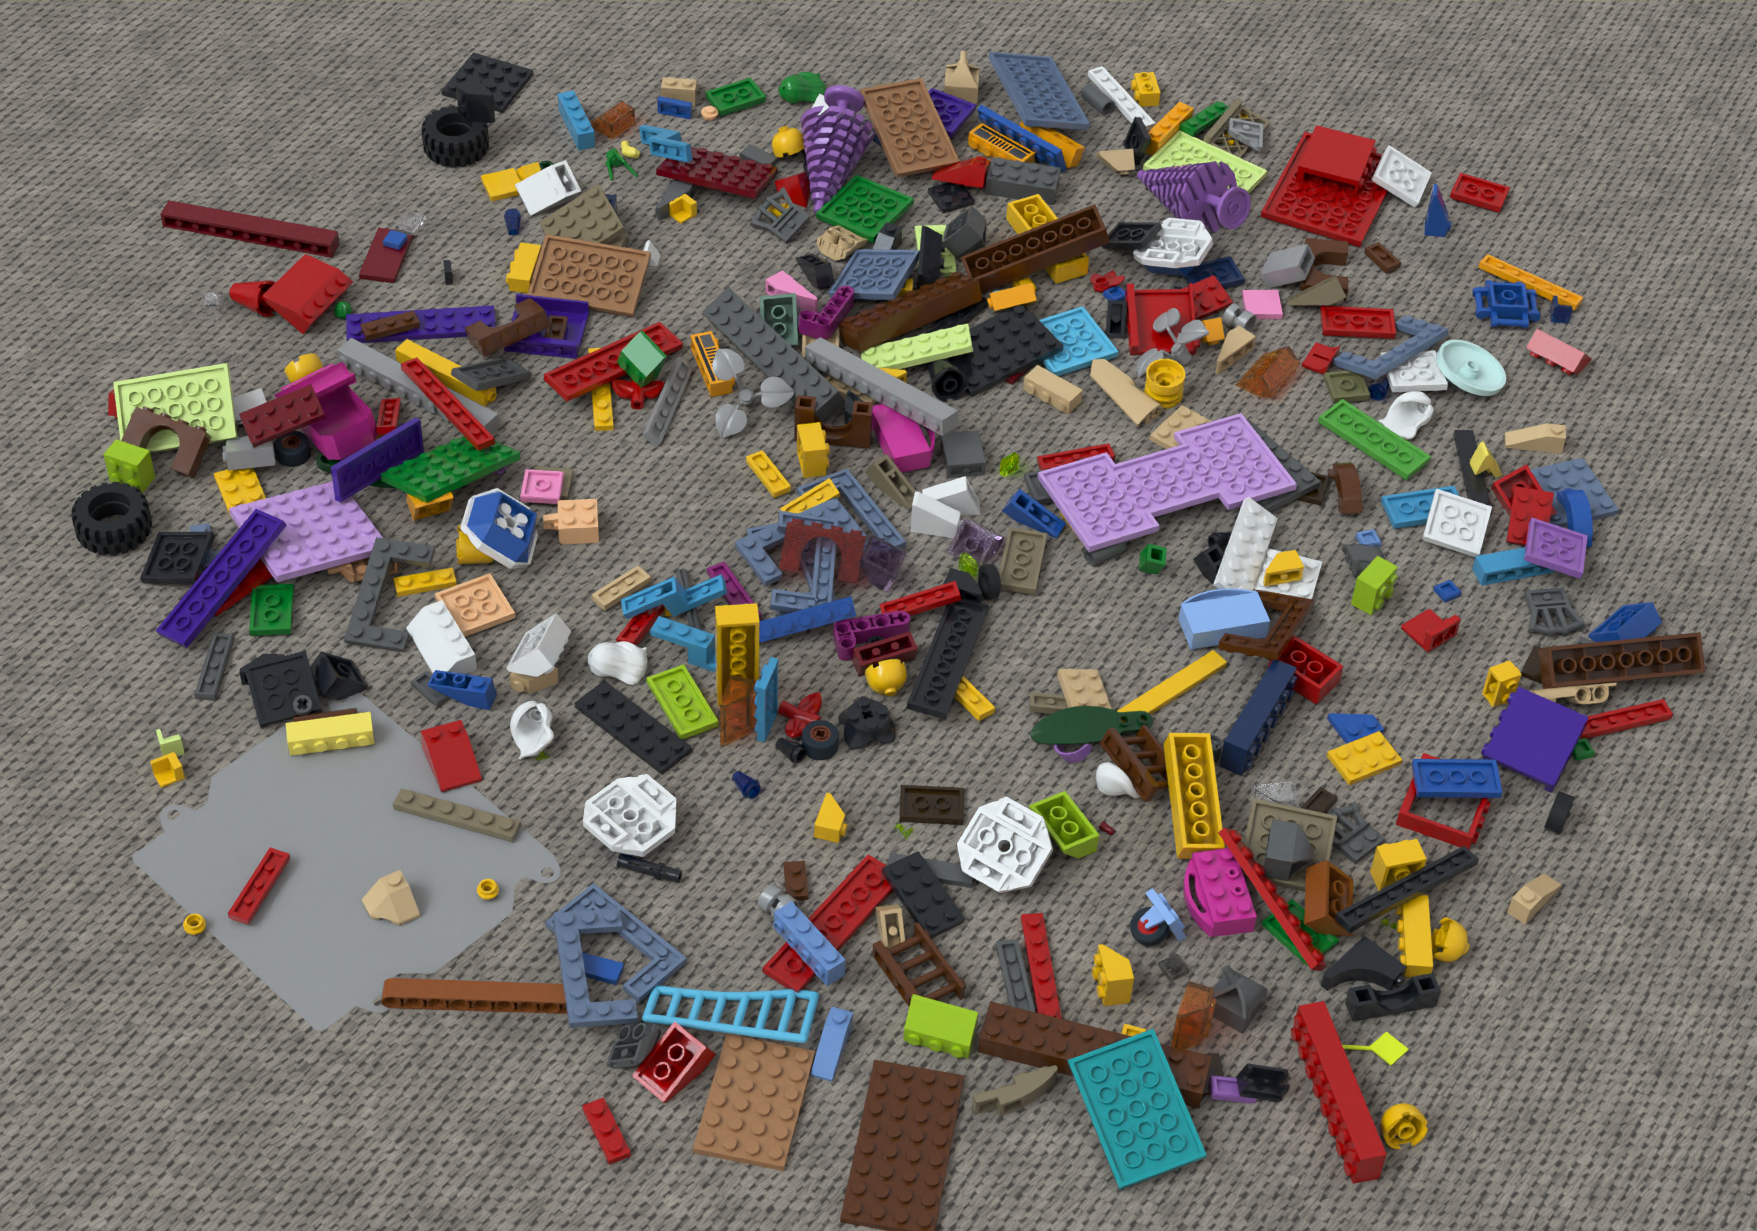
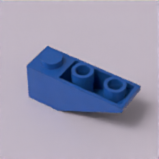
(465, 688)

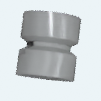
(1236, 316)
(773, 899)

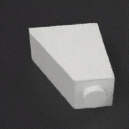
(957, 495)
(933, 517)

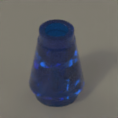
(512, 219)
(1379, 389)
(747, 785)

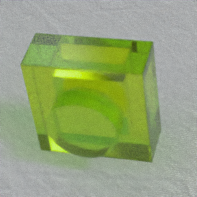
(1009, 464)
(968, 564)

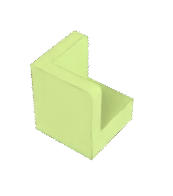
(170, 744)

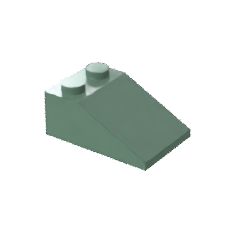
(782, 315)

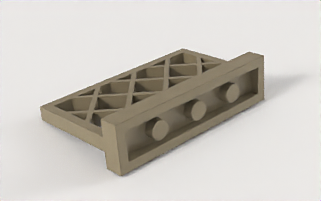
(1216, 133)

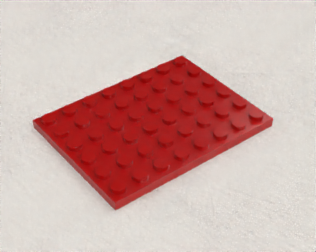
(1323, 203)

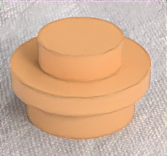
(709, 113)

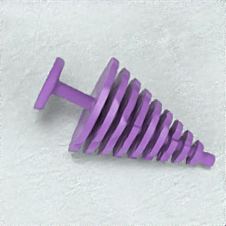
(833, 142)
(1200, 193)

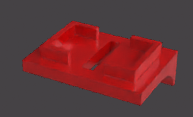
(1320, 358)

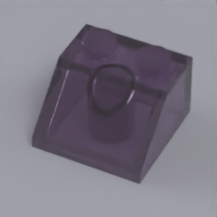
(976, 540)
(881, 562)

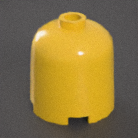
(467, 552)

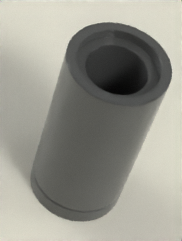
(1097, 99)
(1103, 554)

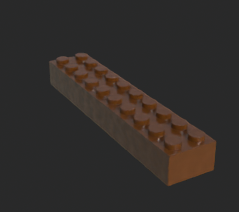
(1052, 1041)

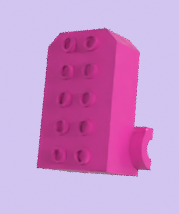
(348, 419)

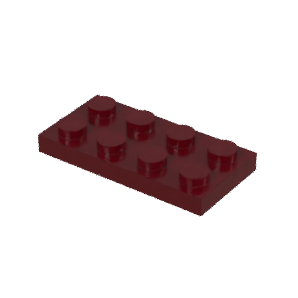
(282, 415)

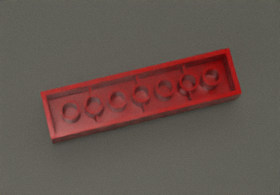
(1338, 1093)

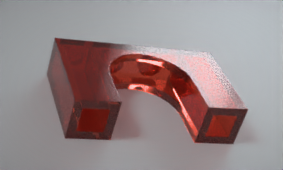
(799, 534)

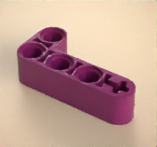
(826, 322)
(858, 630)

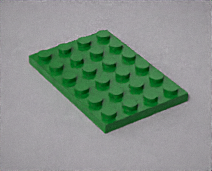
(448, 468)

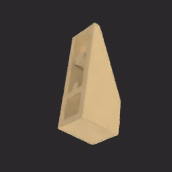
(1236, 345)
(1538, 438)
(1532, 897)

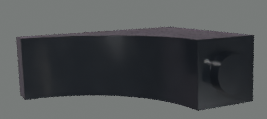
(1366, 963)

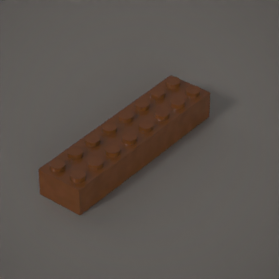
(1037, 248)
(909, 311)
(1621, 660)

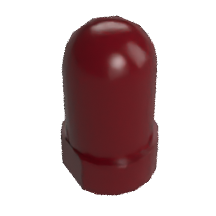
(1106, 828)

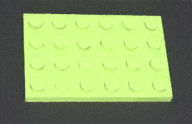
(1186, 150)
(194, 395)

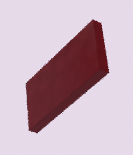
(383, 262)

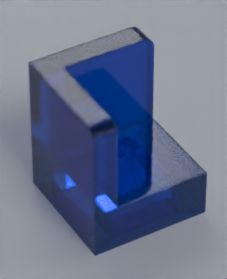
(1559, 313)

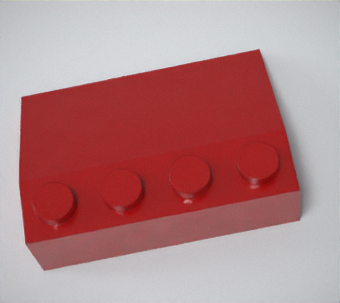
(307, 292)

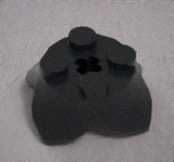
(867, 721)

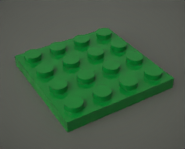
(864, 207)

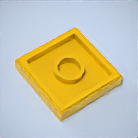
(501, 184)

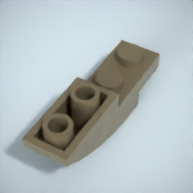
(1023, 1091)

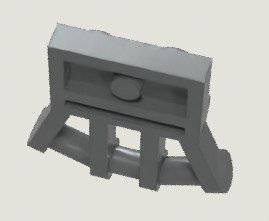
(787, 224)
(1551, 601)
(1360, 840)

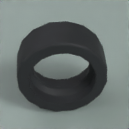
(1559, 812)

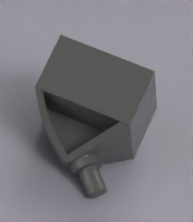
(965, 233)
(1287, 851)
(1237, 999)

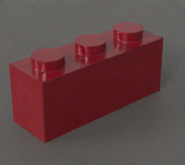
(896, 647)

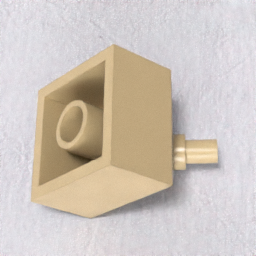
(962, 79)

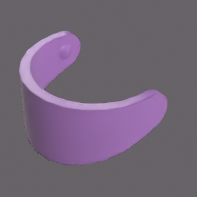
(1073, 757)

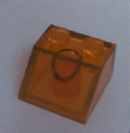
(614, 120)

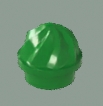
(342, 309)

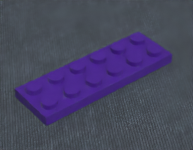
(369, 462)

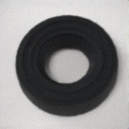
(989, 581)

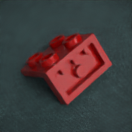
(1430, 630)

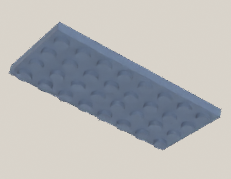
(1038, 91)

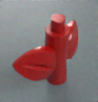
(633, 391)
(801, 715)

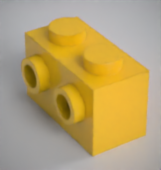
(1145, 89)
(1501, 682)

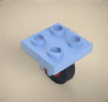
(1152, 924)

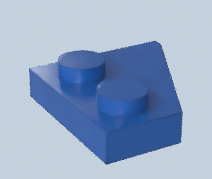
(1354, 726)

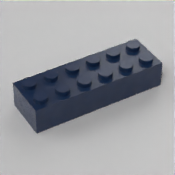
(1258, 717)

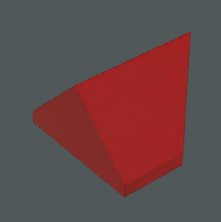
(797, 188)

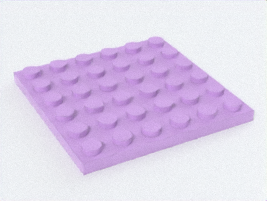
(317, 531)

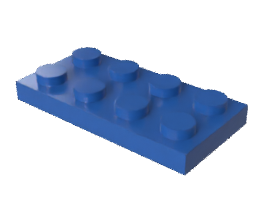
(1456, 778)

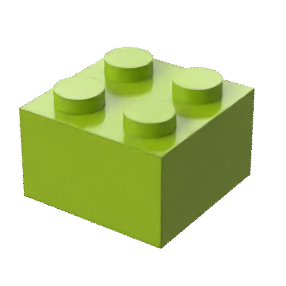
(129, 465)
(1374, 585)

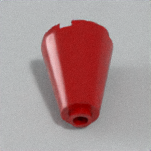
(249, 295)

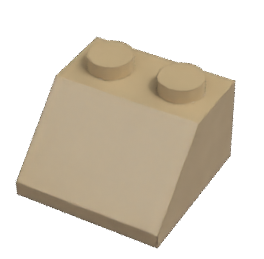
(680, 89)

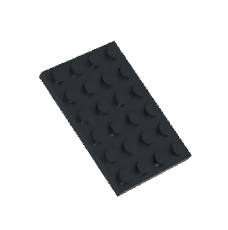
(1005, 348)

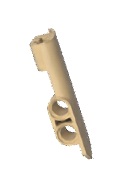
(1124, 393)
(1586, 693)

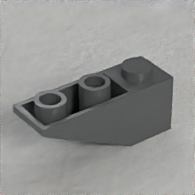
(675, 189)

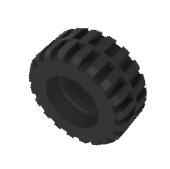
(453, 139)
(115, 535)

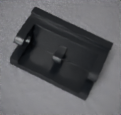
(1262, 1082)

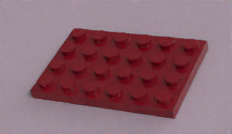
(720, 172)

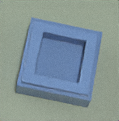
(1368, 537)

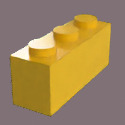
(523, 267)

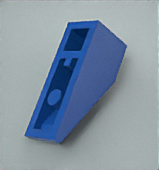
(1437, 215)
(1032, 514)

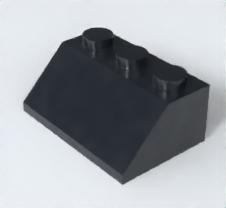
(930, 257)

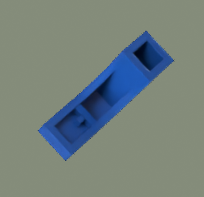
(1577, 512)

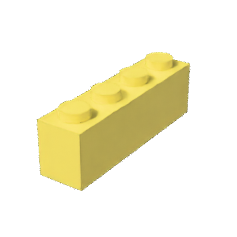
(329, 733)

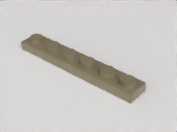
(456, 815)

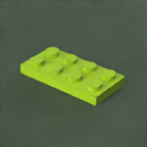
(682, 702)

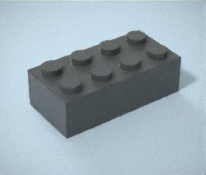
(1022, 179)

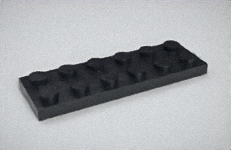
(633, 727)

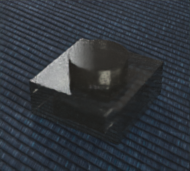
(1173, 968)

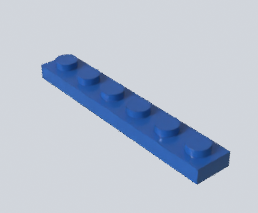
(806, 619)

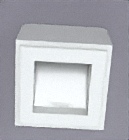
(655, 255)

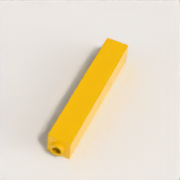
(442, 370)

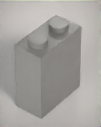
(1287, 266)
(240, 454)

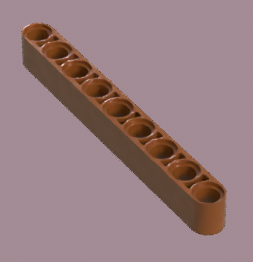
(473, 995)

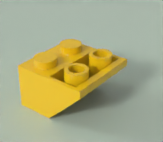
(1113, 976)

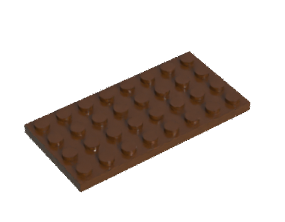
(902, 1148)

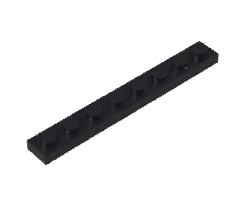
(1406, 889)

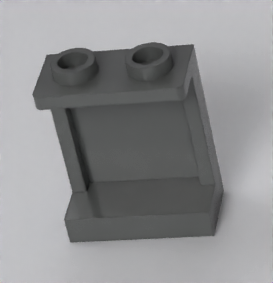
(963, 454)

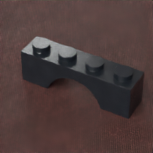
(1416, 994)

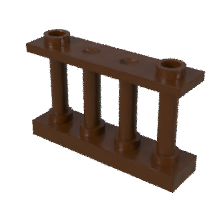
(1130, 761)
(896, 971)

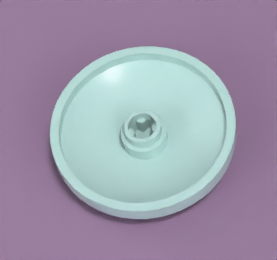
(1471, 367)

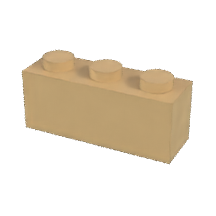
(1052, 389)

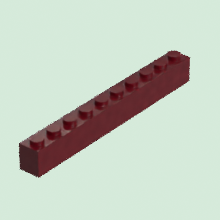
(250, 229)

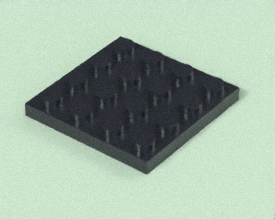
(499, 77)

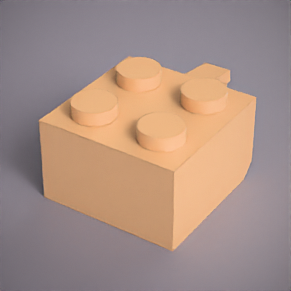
(575, 521)

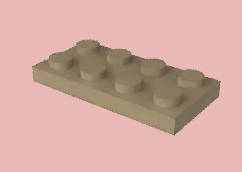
(1022, 560)

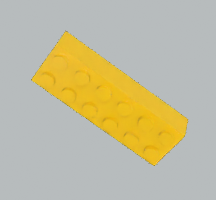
(1034, 212)
(736, 644)
(1193, 793)

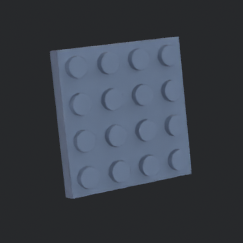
(877, 273)
(1577, 476)

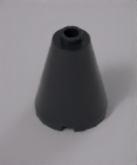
(947, 380)

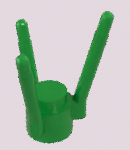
(615, 159)

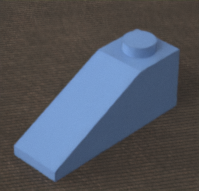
(832, 1043)

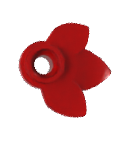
(1104, 282)

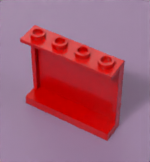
(1337, 156)
(1146, 306)

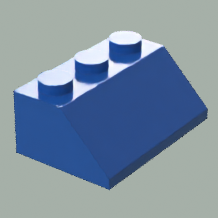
(1628, 623)

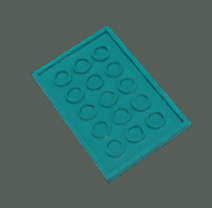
(1136, 1109)

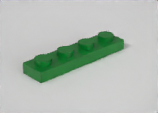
(1203, 119)

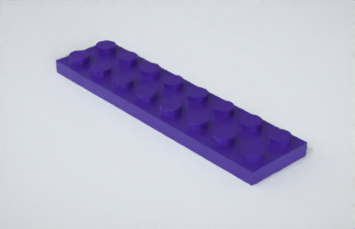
(433, 323)
(221, 578)

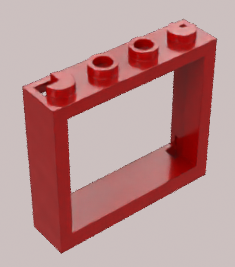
(1436, 830)

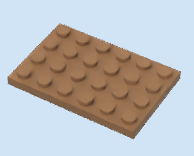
(909, 127)
(590, 272)
(754, 1102)

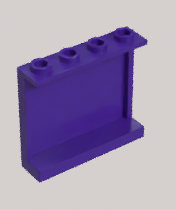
(537, 344)
(1535, 737)

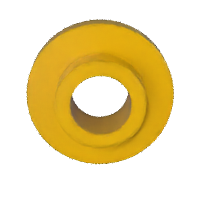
(487, 884)
(194, 919)

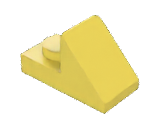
(1483, 460)

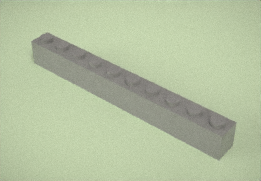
(388, 374)
(881, 386)

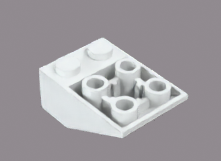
(548, 188)

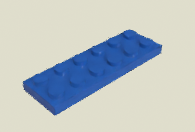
(1044, 151)

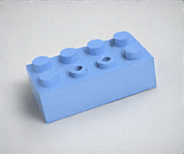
(1222, 611)

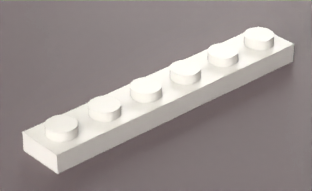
(1121, 98)

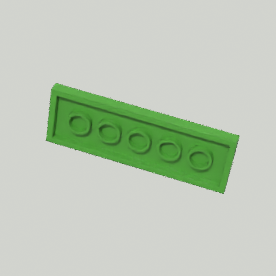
(1374, 439)

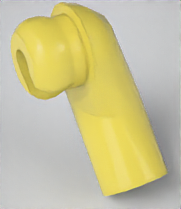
(629, 152)

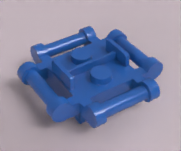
(1506, 304)

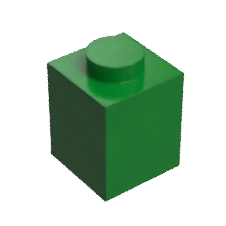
(1152, 559)

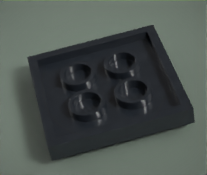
(177, 557)
(277, 684)

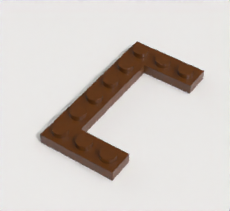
(1294, 613)

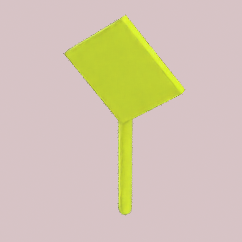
(1385, 1047)

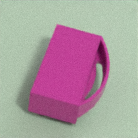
(902, 439)
(1220, 893)

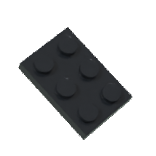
(1132, 235)

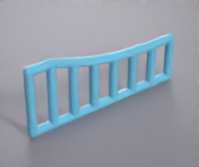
(744, 998)

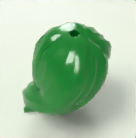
(802, 87)

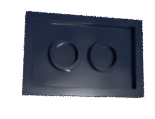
(1223, 269)

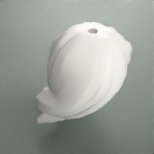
(1408, 414)
(619, 661)
(531, 728)
(1113, 781)

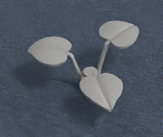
(1190, 332)
(774, 393)

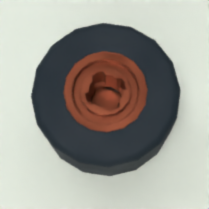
(292, 449)
(820, 739)

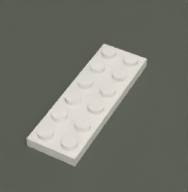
(1246, 547)

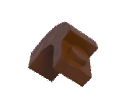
(1348, 487)

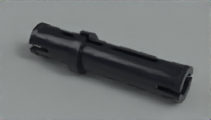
(673, 874)

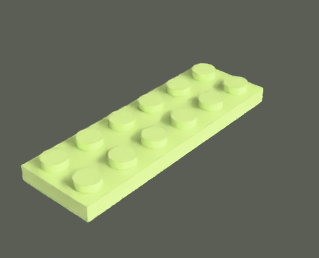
(920, 348)

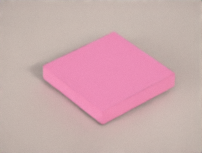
(1263, 303)
(542, 486)

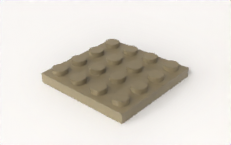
(586, 219)
(1316, 826)

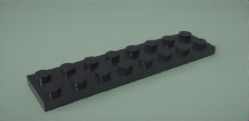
(947, 658)

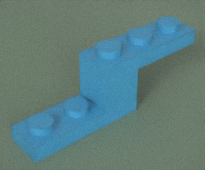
(665, 143)
(674, 596)
(699, 643)

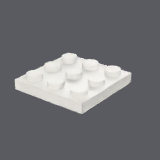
(1401, 176)
(1417, 374)
(1456, 523)
(1302, 588)

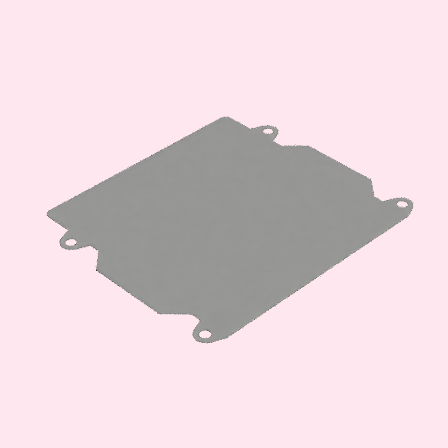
(341, 836)

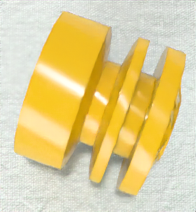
(1165, 382)

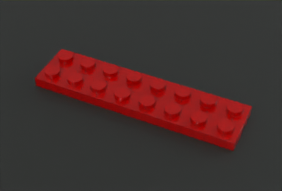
(602, 366)
(835, 919)

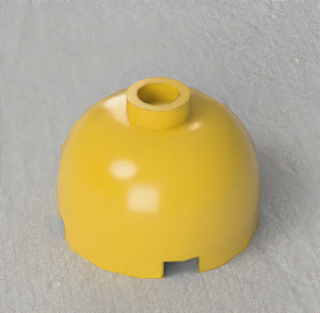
(787, 141)
(306, 365)
(887, 677)
(1451, 938)
(1405, 1122)

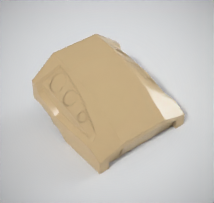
(839, 242)

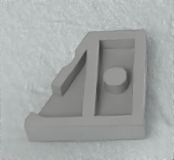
(1247, 132)

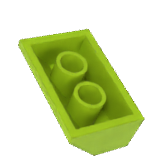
(1067, 825)
(940, 1026)

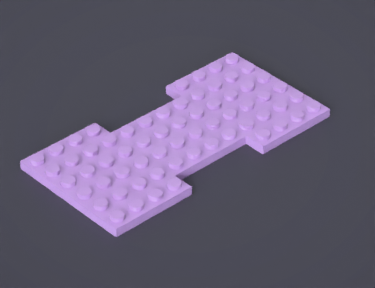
(1119, 500)

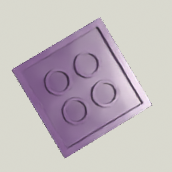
(1555, 548)

